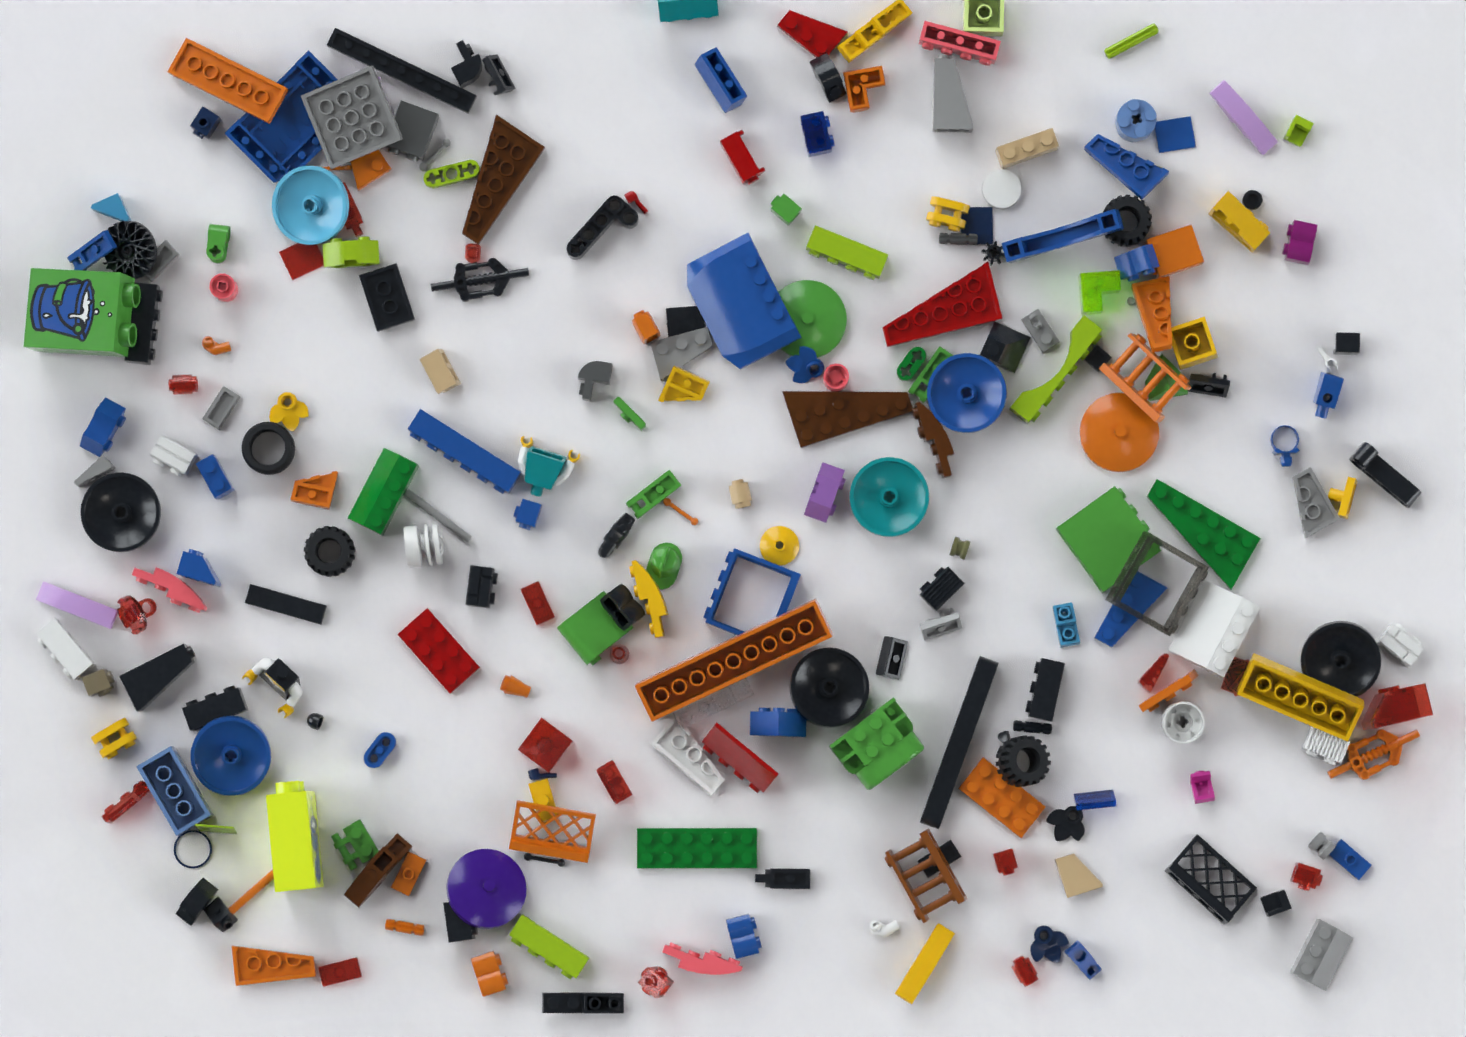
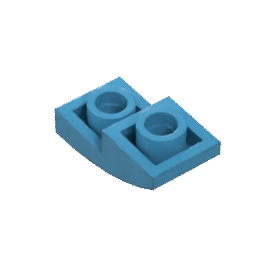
(1066, 625)

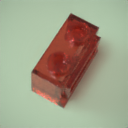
(614, 782)

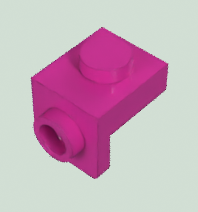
(1202, 787)

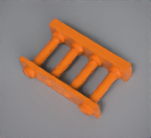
(1126, 384)

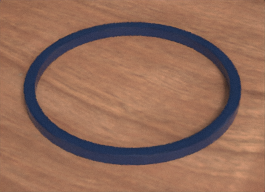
(203, 863)

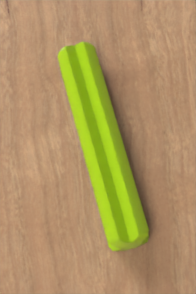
(1131, 41)

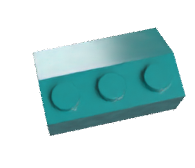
(686, 9)

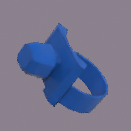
(1285, 460)

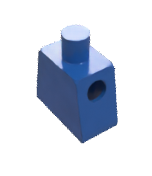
(1327, 384)

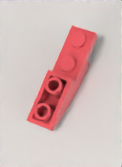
(178, 590)
(710, 964)

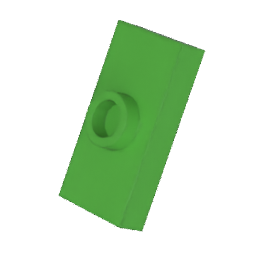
(628, 414)

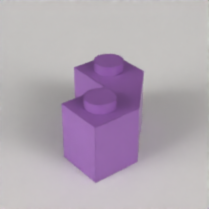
(824, 492)

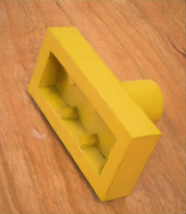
(1345, 497)
(542, 794)

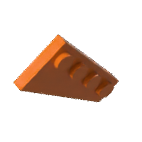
(1155, 311)
(264, 966)

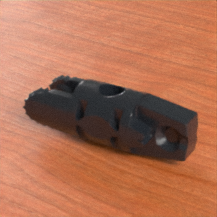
(616, 535)

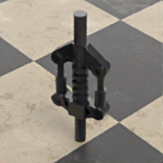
(460, 283)

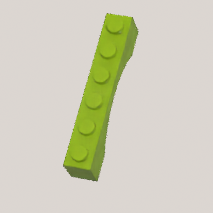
(1030, 401)

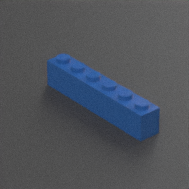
(464, 451)

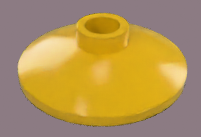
(775, 555)

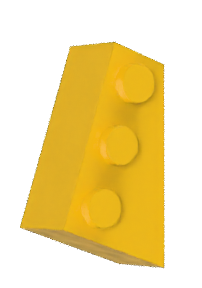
(1239, 221)

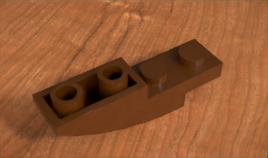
(932, 430)
(377, 870)

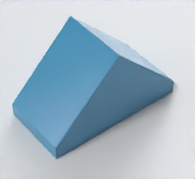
(112, 207)

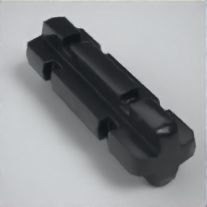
(1032, 727)

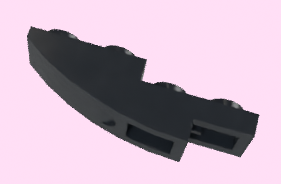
(582, 1002)

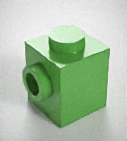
(785, 209)

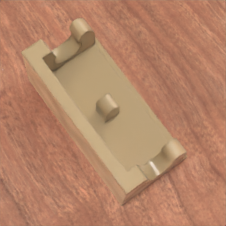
(440, 371)

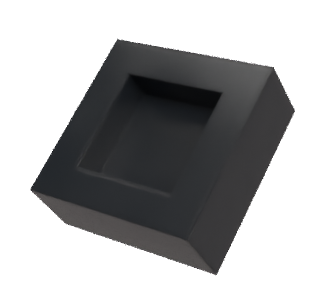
(1097, 358)

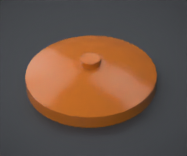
(1118, 433)

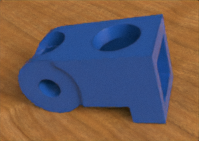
(1083, 959)

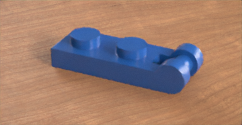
(92, 251)

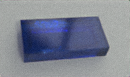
(1094, 800)

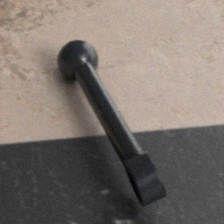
(528, 857)

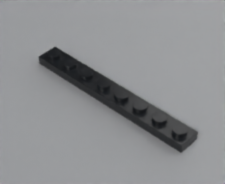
(402, 70)

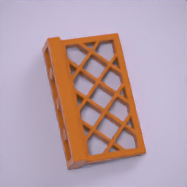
(546, 846)

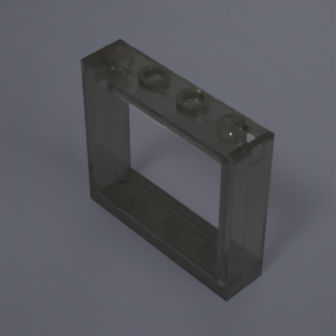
(1132, 566)

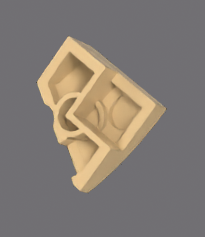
(1076, 876)

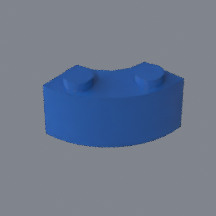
(103, 427)

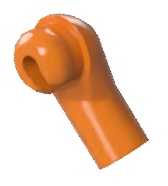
(215, 348)

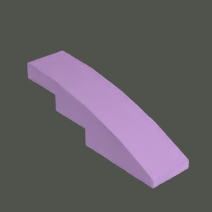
(1243, 117)
(77, 605)

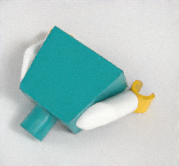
(543, 467)

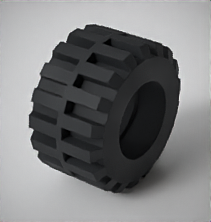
(1143, 217)
(342, 563)
(1008, 761)

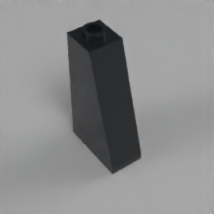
(155, 676)

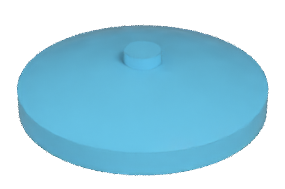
(310, 205)

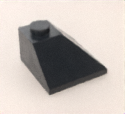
(1005, 347)

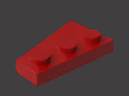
(811, 34)

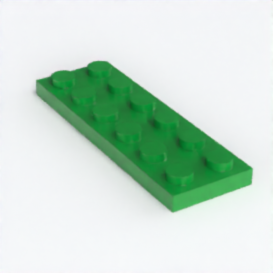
(696, 847)

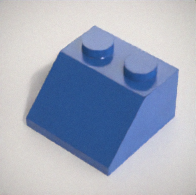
(197, 568)

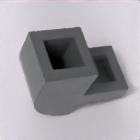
(594, 372)

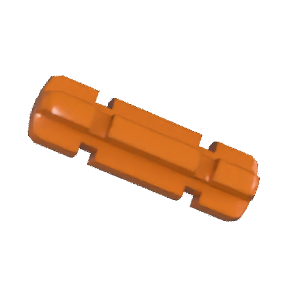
(404, 927)

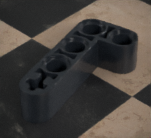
(599, 230)
(1383, 474)

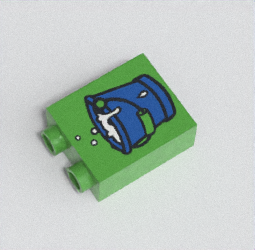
(81, 312)

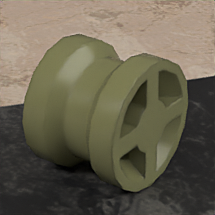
(959, 548)

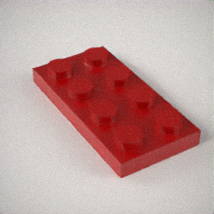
(438, 650)

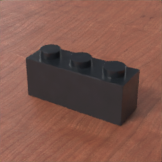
(1045, 689)
(214, 706)

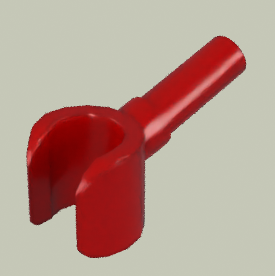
(632, 197)

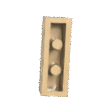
(1027, 148)

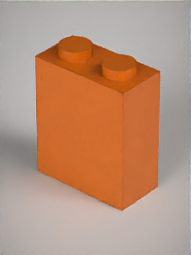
(1176, 251)

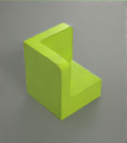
(1298, 131)

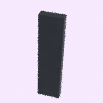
(285, 604)

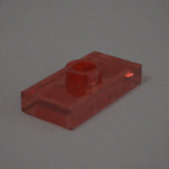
(537, 603)
(340, 971)

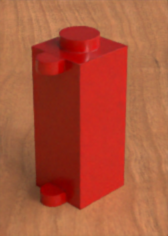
(741, 158)

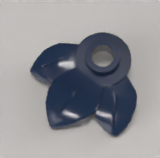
(1048, 947)

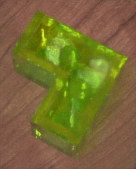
(1092, 287)

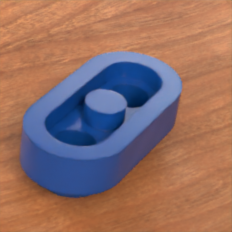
(380, 750)

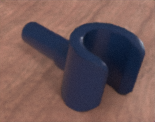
(534, 774)

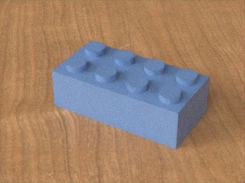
(175, 790)

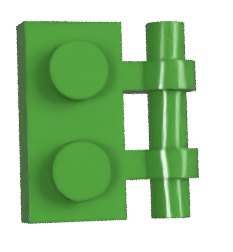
(361, 842)

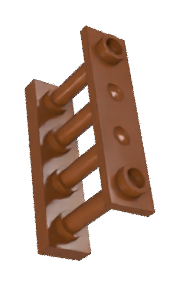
(945, 876)

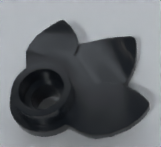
(1064, 825)

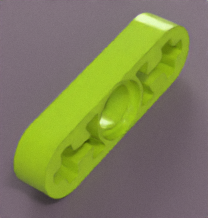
(438, 182)

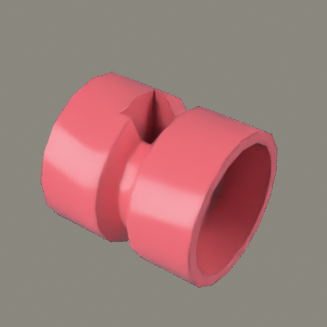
(223, 287)
(835, 377)

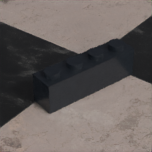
(145, 320)

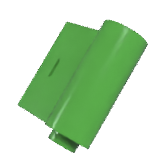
(591, 631)

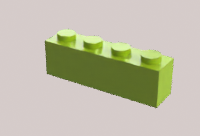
(846, 252)
(548, 946)

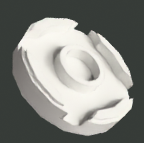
(1001, 189)

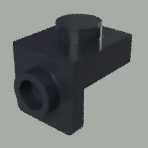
(220, 914)

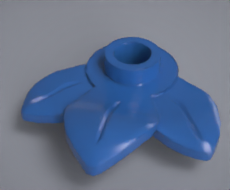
(802, 364)

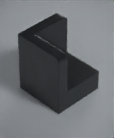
(1347, 343)
(1275, 903)

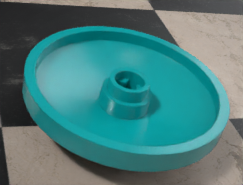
(889, 497)

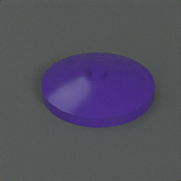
(486, 888)

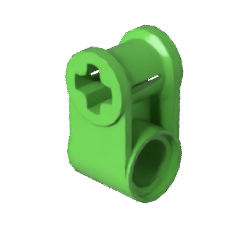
(218, 239)

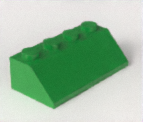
(383, 491)

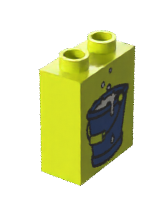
(294, 837)

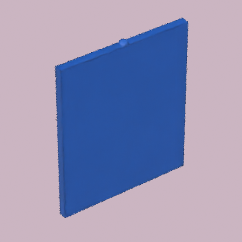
(1174, 134)

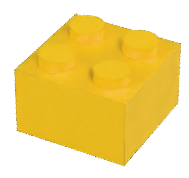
(1193, 343)

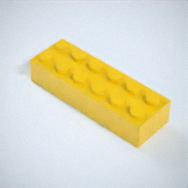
(1300, 697)

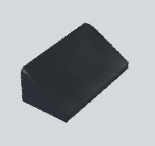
(891, 657)

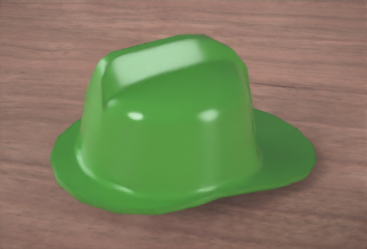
(665, 564)

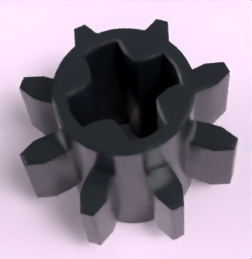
(988, 256)

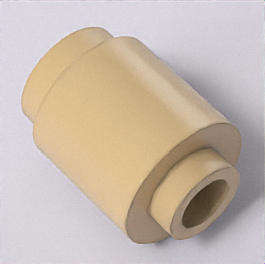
(740, 494)

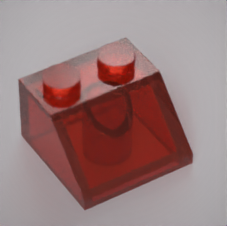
(545, 745)

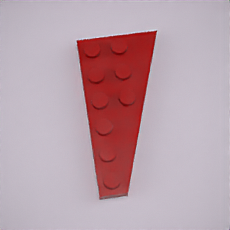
(956, 307)

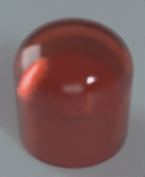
(472, 252)

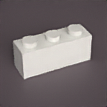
(65, 649)

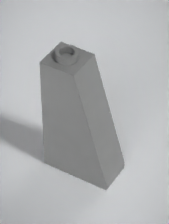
(949, 100)

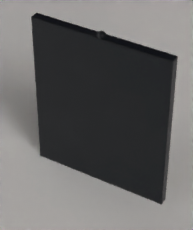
(683, 320)

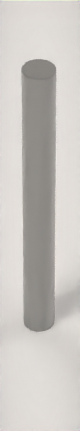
(437, 515)

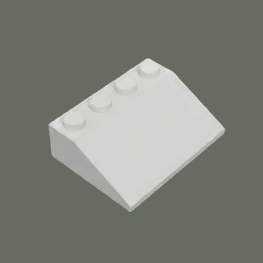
(1214, 628)

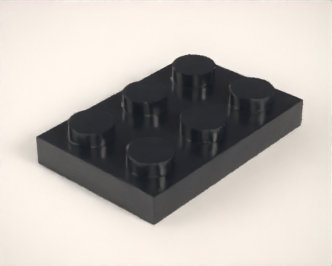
(387, 297)

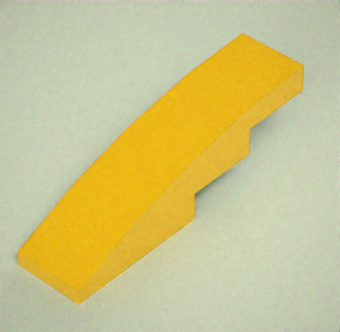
(874, 30)
(924, 963)

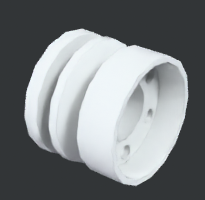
(423, 545)
(1192, 728)

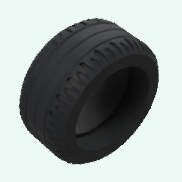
(253, 433)

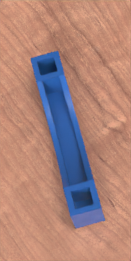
(1063, 236)

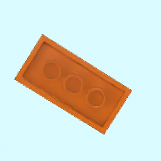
(1003, 801)

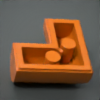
(857, 83)

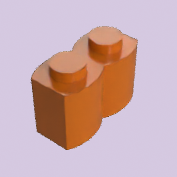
(645, 327)
(489, 974)

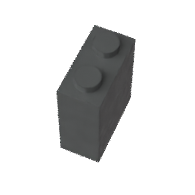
(416, 129)

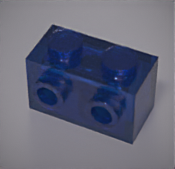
(816, 133)

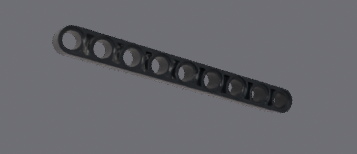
(959, 742)

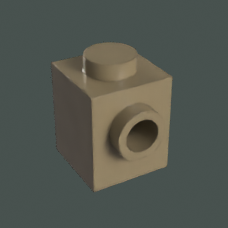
(98, 682)

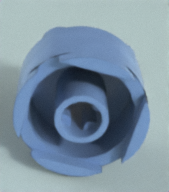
(1143, 128)

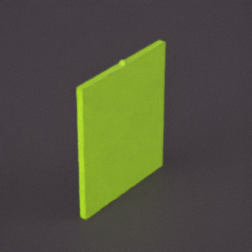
(215, 828)

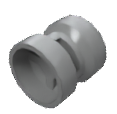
(1322, 845)

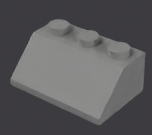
(1321, 954)

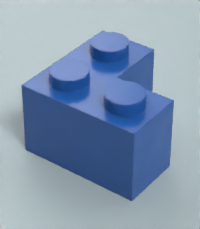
(777, 723)

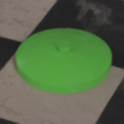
(817, 315)

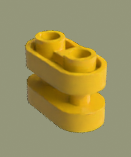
(937, 218)
(126, 740)

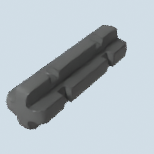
(958, 238)

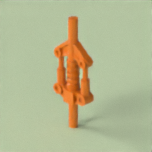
(1356, 762)

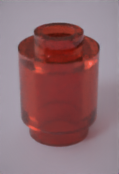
(183, 384)
(1024, 970)

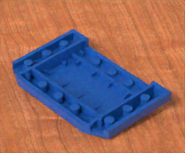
(290, 136)
(740, 303)

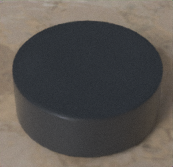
(1252, 200)

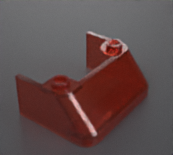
(1396, 706)

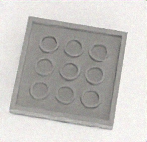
(351, 117)

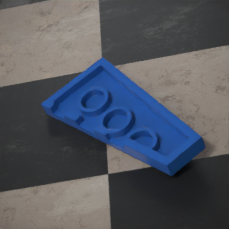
(1134, 172)
(1139, 596)

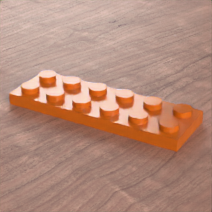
(227, 80)

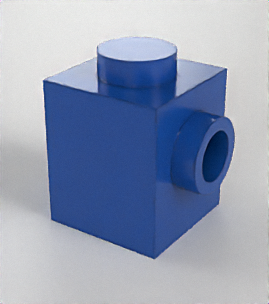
(527, 514)

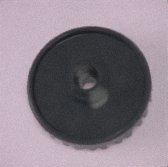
(135, 249)

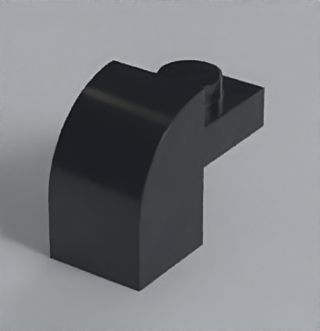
(470, 68)
(828, 77)
(196, 901)

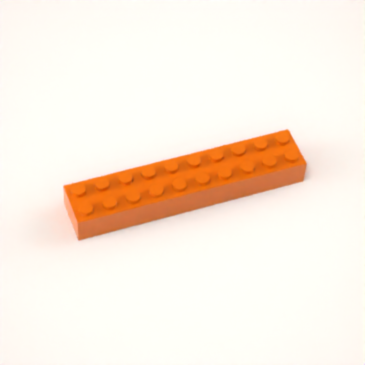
(733, 660)

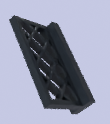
(1203, 894)

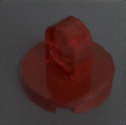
(132, 613)

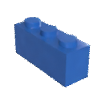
(720, 80)

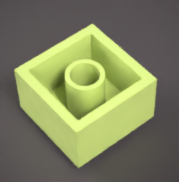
(983, 17)

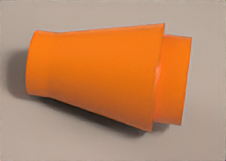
(513, 686)

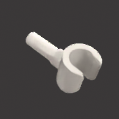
(1328, 361)

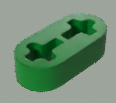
(907, 361)

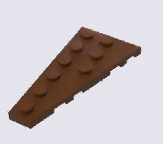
(503, 169)
(832, 414)

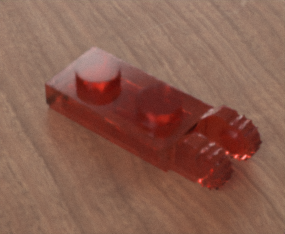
(127, 801)

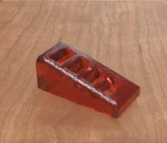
(1151, 676)

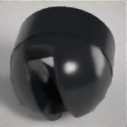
(315, 720)

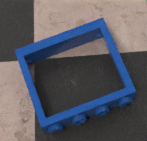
(724, 578)

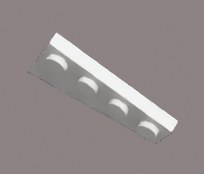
(688, 756)

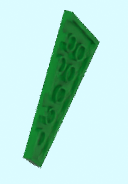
(1215, 539)

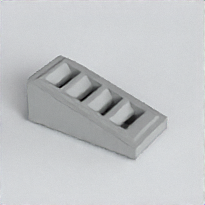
(96, 470)

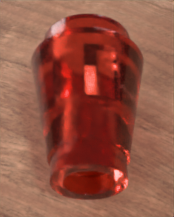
(619, 660)

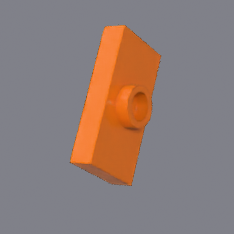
(408, 873)

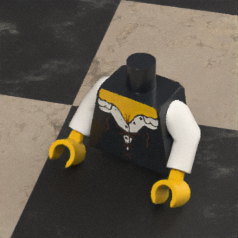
(281, 679)

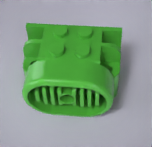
(878, 745)

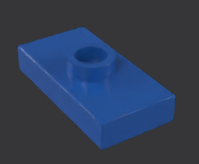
(1350, 859)

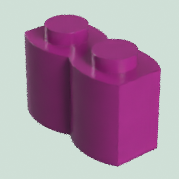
(1300, 242)

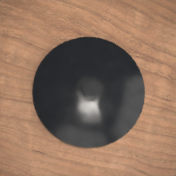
(120, 512)
(1342, 657)
(829, 687)

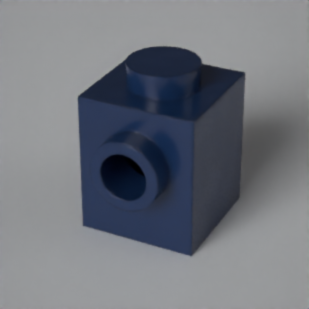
(205, 123)

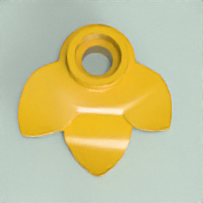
(290, 414)

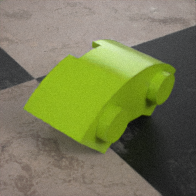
(351, 253)

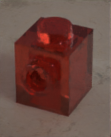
(1005, 861)
(1306, 876)

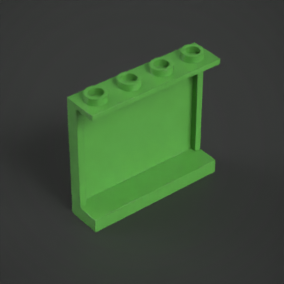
(1105, 536)

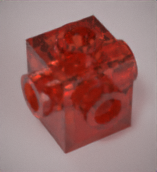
(655, 981)

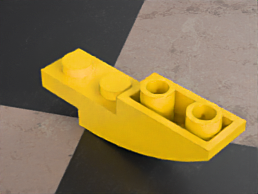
(647, 589)

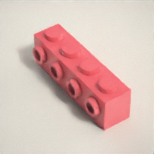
(959, 42)

